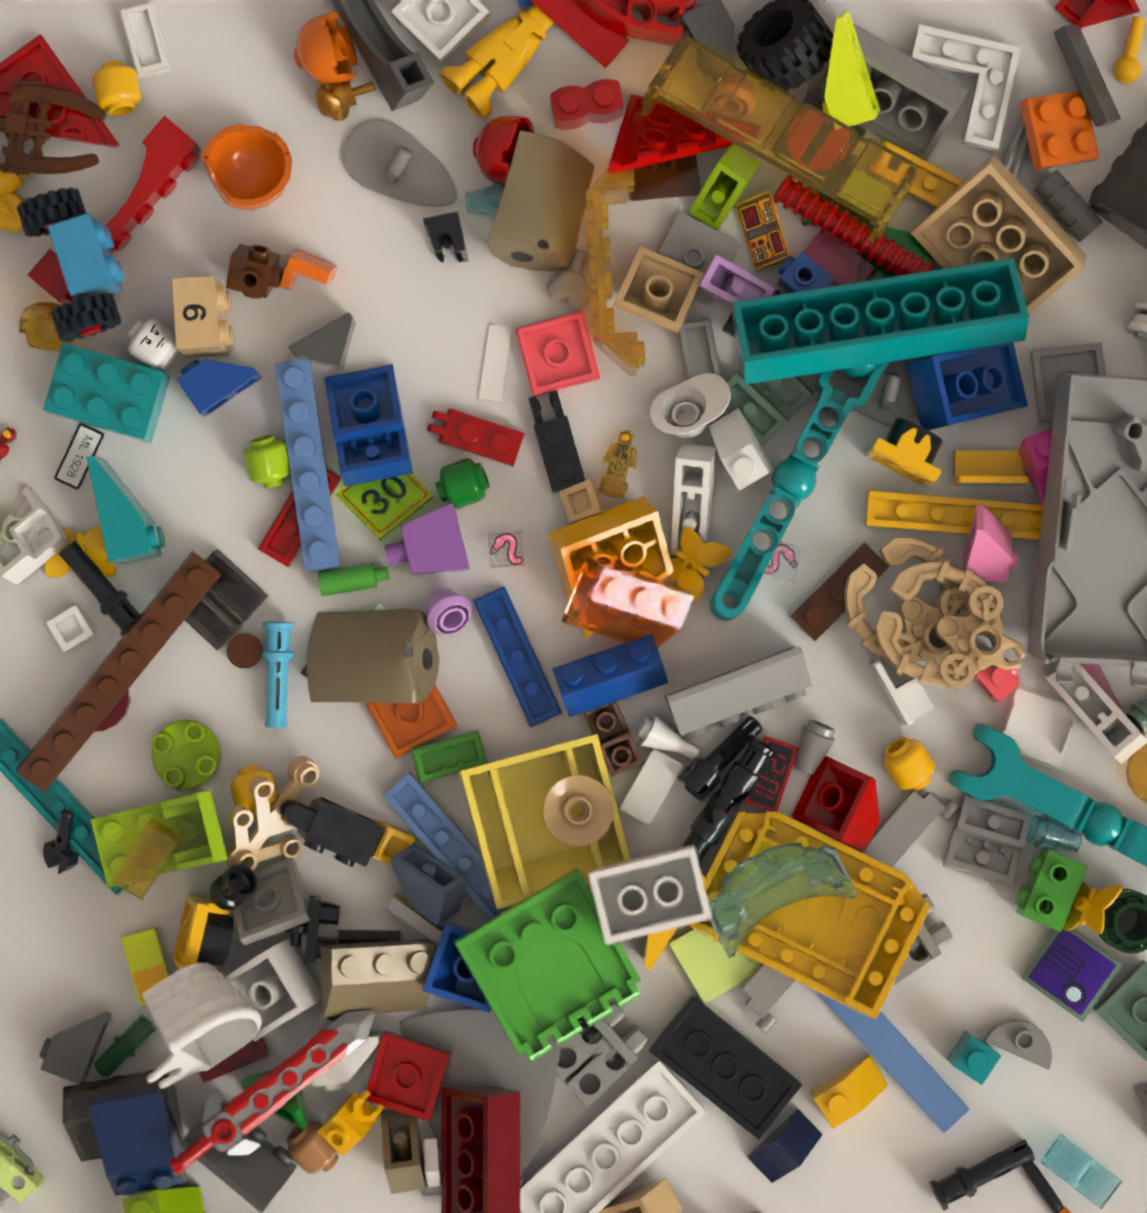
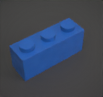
(610, 675)

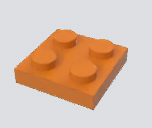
(1059, 130)

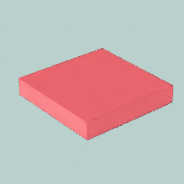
(557, 353)

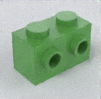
(1056, 890)

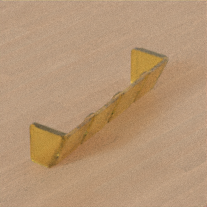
(783, 131)

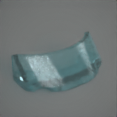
(772, 881)

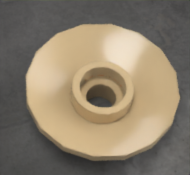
(596, 816)

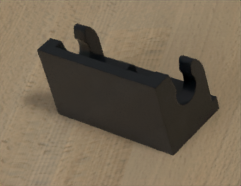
(444, 232)

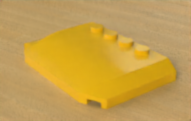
(826, 942)

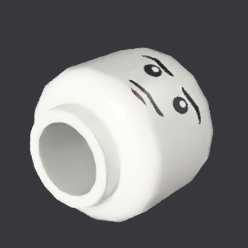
(152, 344)

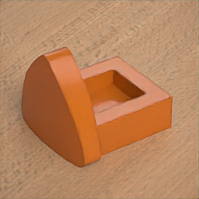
(308, 266)

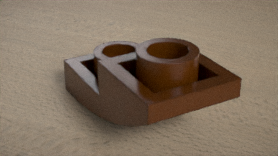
(614, 737)

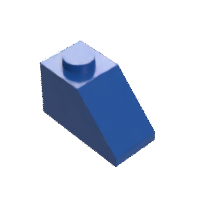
(214, 383)

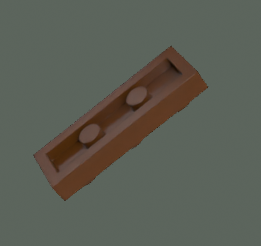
(828, 600)

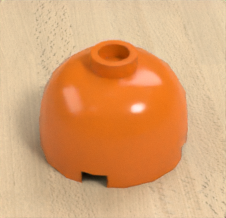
(326, 50)

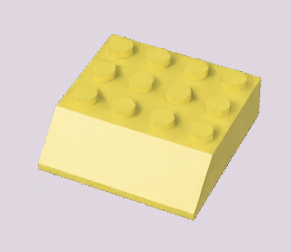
(509, 823)

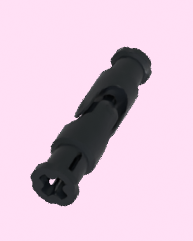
(735, 788)

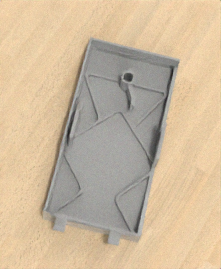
(1094, 529)

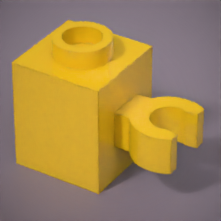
(350, 1122)

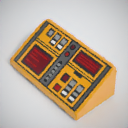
(762, 231)

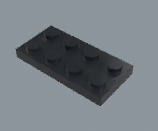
(725, 1067)

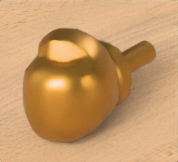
(336, 98)

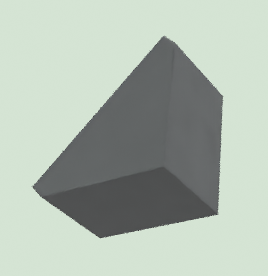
(328, 344)

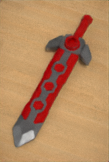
(255, 1104)

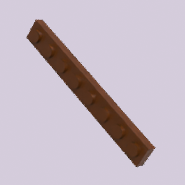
(118, 671)

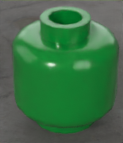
(462, 483)

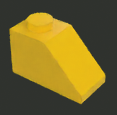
(849, 1091)

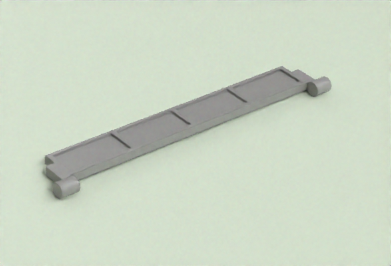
(886, 846)

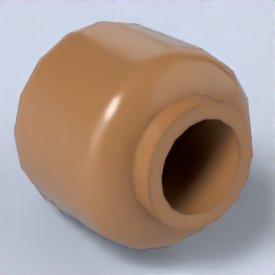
(311, 1149)

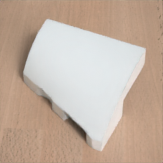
(29, 538)

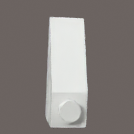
(693, 492)
(1100, 713)

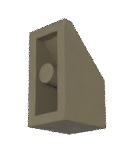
(402, 1152)

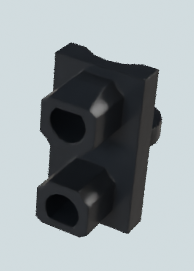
(319, 912)

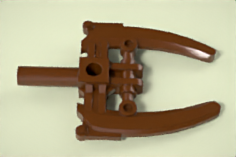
(21, 127)

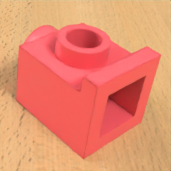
(997, 682)

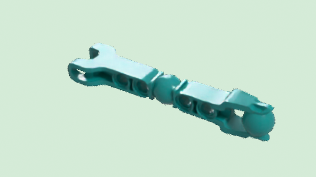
(792, 482)
(1009, 775)

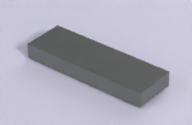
(1087, 75)

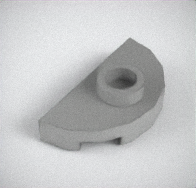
(1021, 1040)

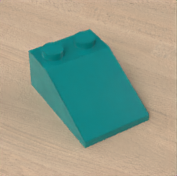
(125, 524)

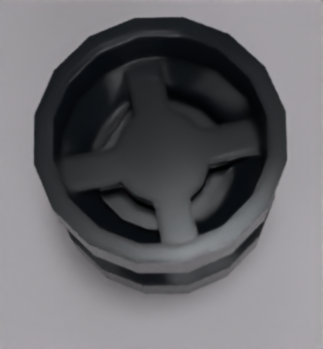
(233, 887)

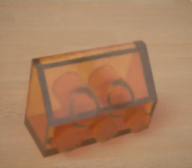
(625, 603)

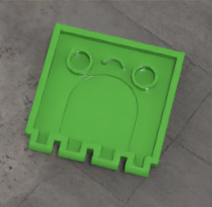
(548, 966)

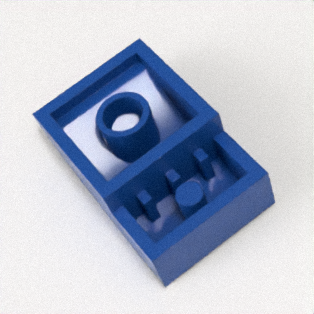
(368, 425)

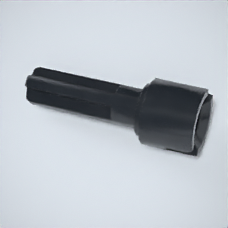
(703, 774)

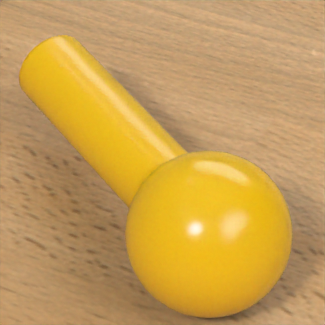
(1127, 68)

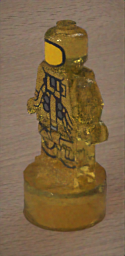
(619, 457)

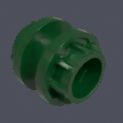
(1136, 939)

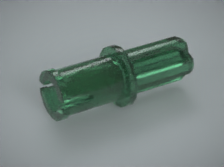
(124, 1046)

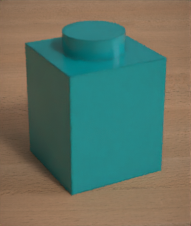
(973, 1057)

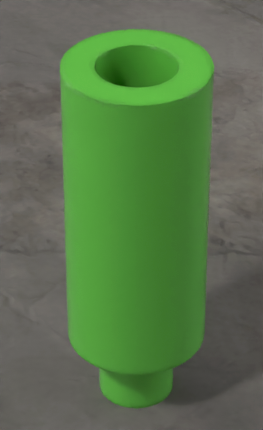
(351, 578)

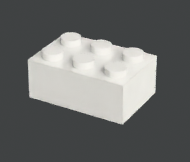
(649, 894)

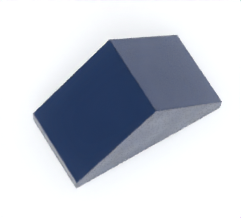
(786, 1146)

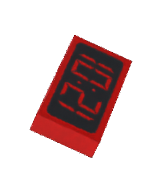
(774, 776)

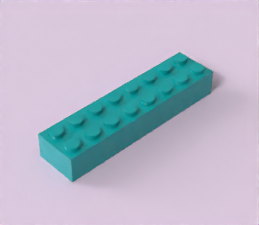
(880, 321)

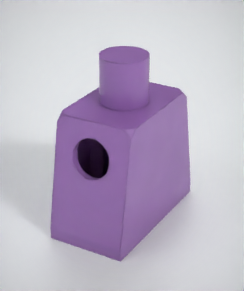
(431, 544)

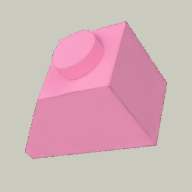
(989, 548)

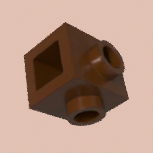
(254, 271)

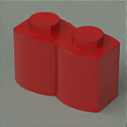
(595, 103)

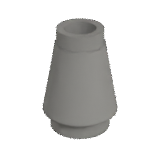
(814, 745)

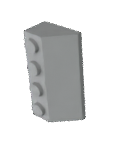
(911, 97)
(739, 690)

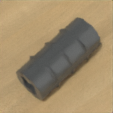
(1068, 206)

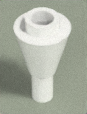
(658, 735)

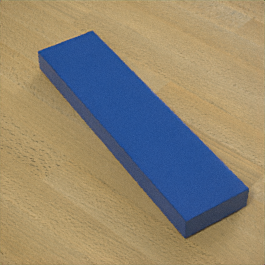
(517, 656)

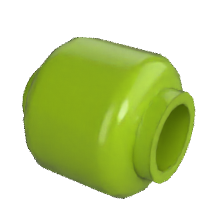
(267, 461)

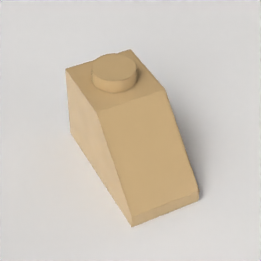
(648, 1198)

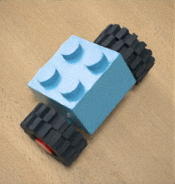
(84, 258)

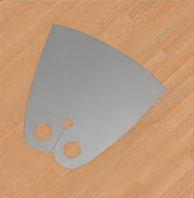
(487, 1059)

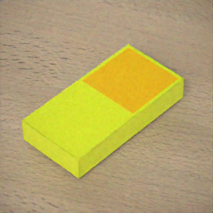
(145, 960)

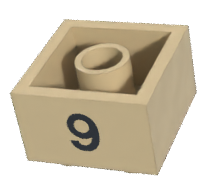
(201, 316)

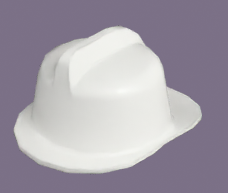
(690, 405)

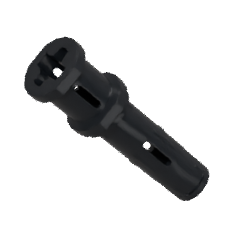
(112, 601)
(966, 1181)

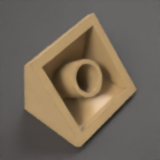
(659, 289)

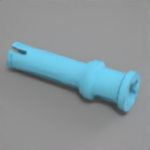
(277, 716)

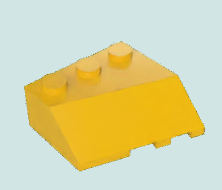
(622, 536)

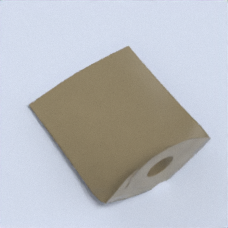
(541, 202)
(363, 657)

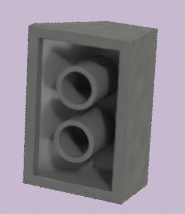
(252, 1176)

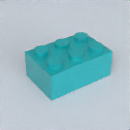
(106, 392)

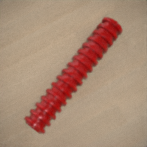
(847, 229)

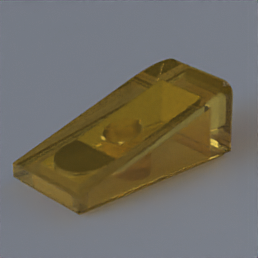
(146, 858)

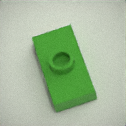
(448, 756)

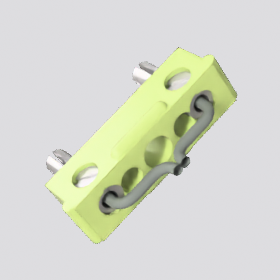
(16, 1172)

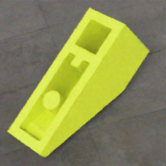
(848, 86)

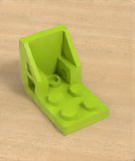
(188, 815)

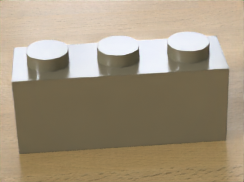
(375, 976)

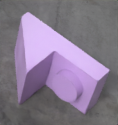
(731, 284)

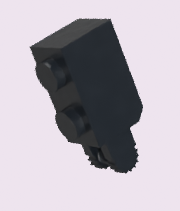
(335, 829)

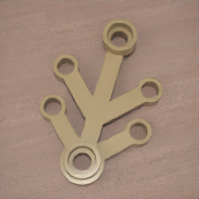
(269, 820)

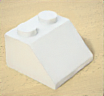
(276, 986)

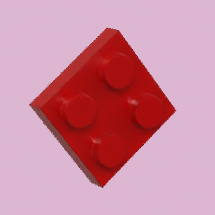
(407, 1075)

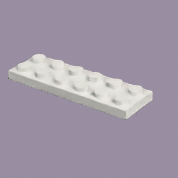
(614, 1146)

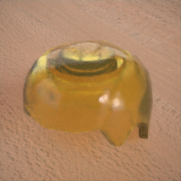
(39, 326)

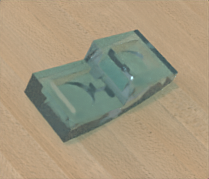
(1081, 1171)

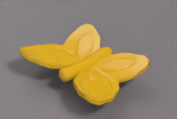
(92, 545)
(693, 558)
(1090, 907)

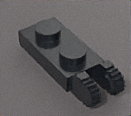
(557, 445)

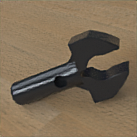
(60, 850)

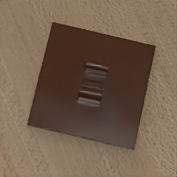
(667, 179)

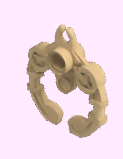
(916, 615)
(958, 633)

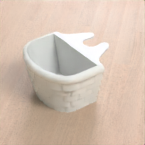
(199, 1020)

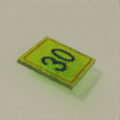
(385, 502)

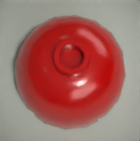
(497, 144)

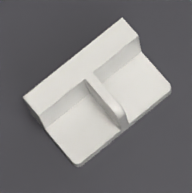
(903, 692)

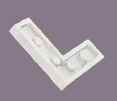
(987, 60)

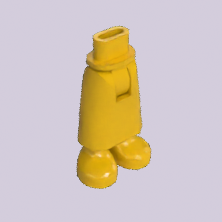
(498, 58)

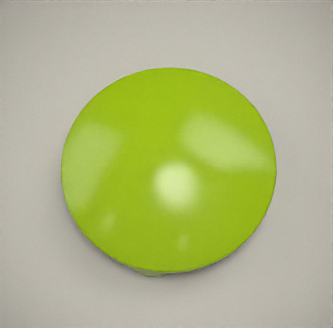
(185, 754)

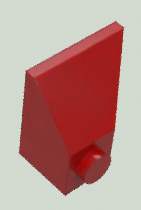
(840, 803)

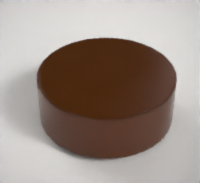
(244, 650)

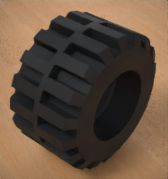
(785, 43)

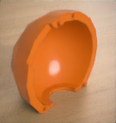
(248, 166)

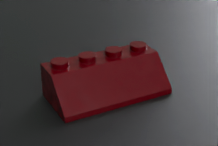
(480, 1150)

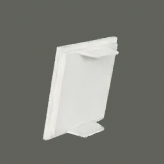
(1038, 725)

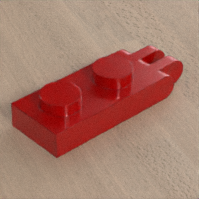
(478, 436)

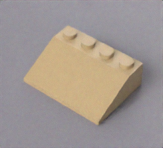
(998, 220)

